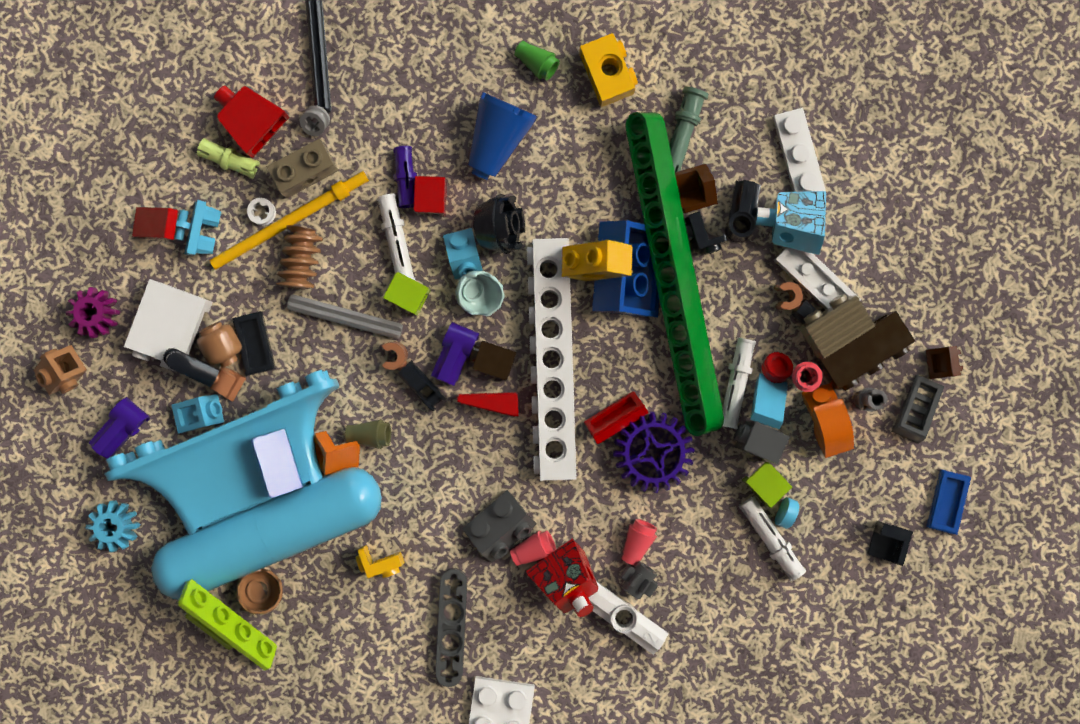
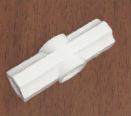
(639, 629)

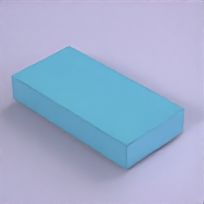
(769, 402)

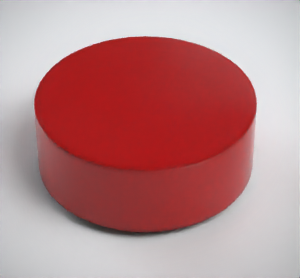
(777, 367)

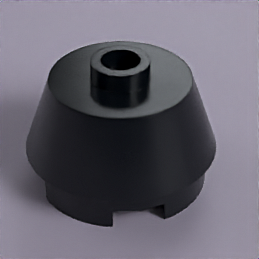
(499, 224)

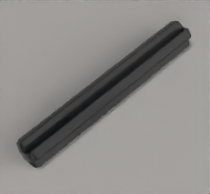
(318, 54)

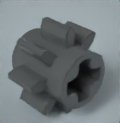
(639, 580)

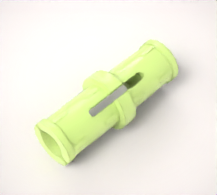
(227, 158)

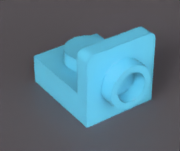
(197, 413)

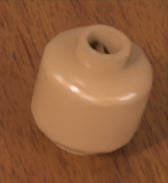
(219, 344)

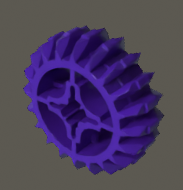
(663, 476)

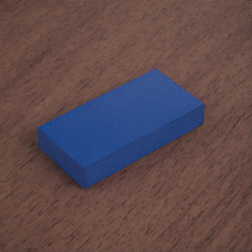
(948, 501)

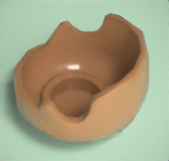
(252, 595)

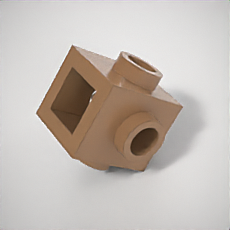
(59, 370)

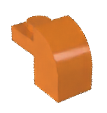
(830, 419)

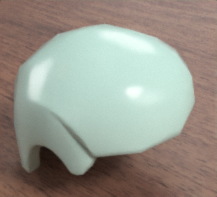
(479, 293)

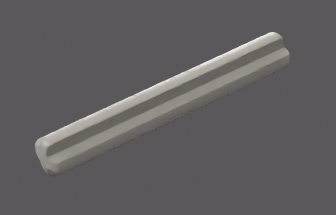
(344, 316)

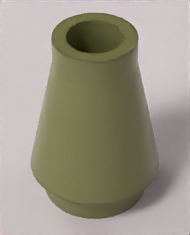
(371, 434)

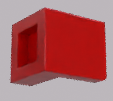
(430, 195)

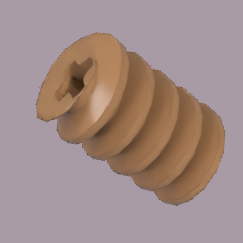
(299, 258)

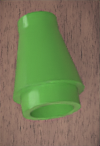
(538, 60)

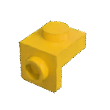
(386, 566)

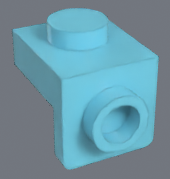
(462, 252)

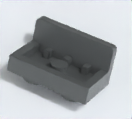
(499, 527)

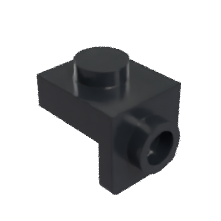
(697, 233)

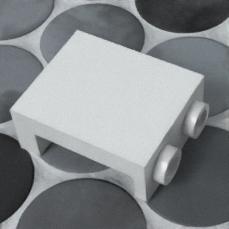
(165, 321)

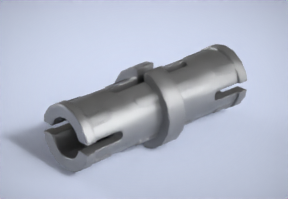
(870, 399)

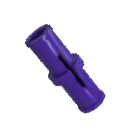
(406, 188)

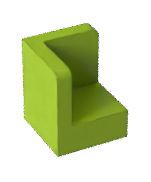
(407, 293)
(767, 484)

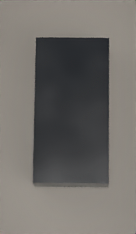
(255, 342)

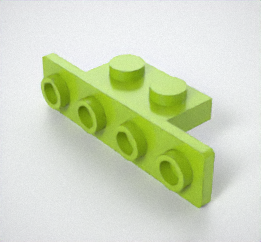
(225, 625)

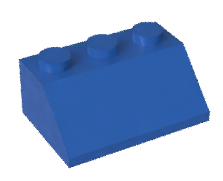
(630, 294)

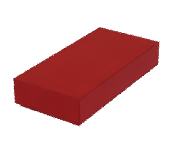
(155, 223)
(615, 417)

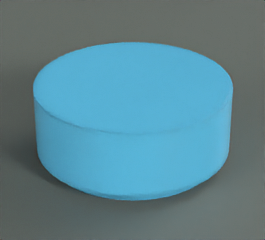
(787, 513)

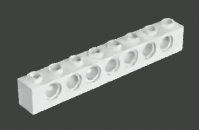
(563, 466)

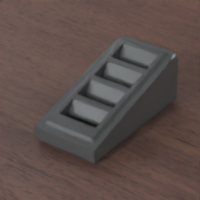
(907, 431)

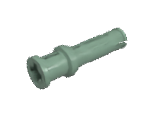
(686, 120)

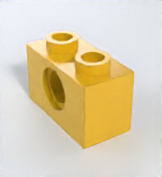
(602, 52)
(597, 260)

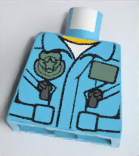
(796, 220)

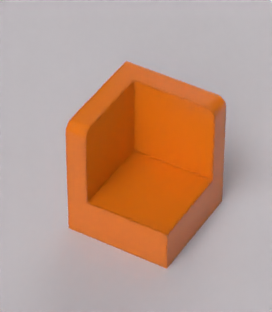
(335, 458)

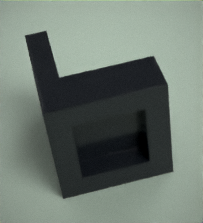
(890, 543)

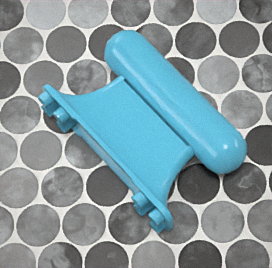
(220, 487)

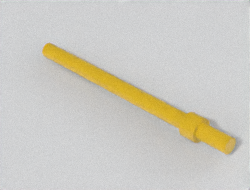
(339, 191)

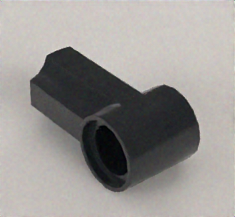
(743, 209)

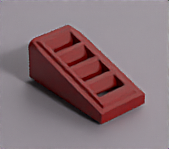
(496, 402)

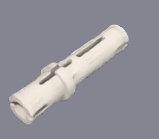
(388, 204)
(737, 381)
(779, 549)

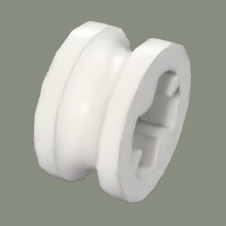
(265, 203)

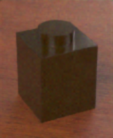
(493, 360)

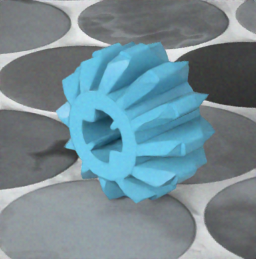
(117, 516)

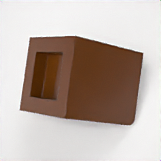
(696, 188)

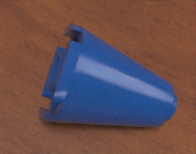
(496, 134)

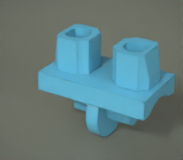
(201, 215)

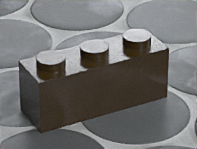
(867, 352)

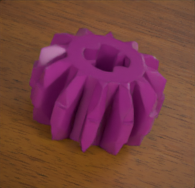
(88, 302)

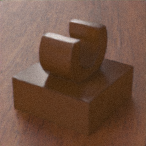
(943, 362)

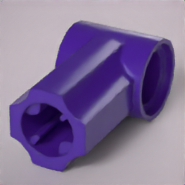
(456, 348)
(122, 424)

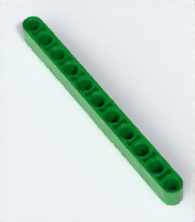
(674, 273)

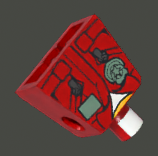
(566, 579)

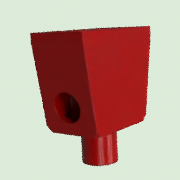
(249, 118)

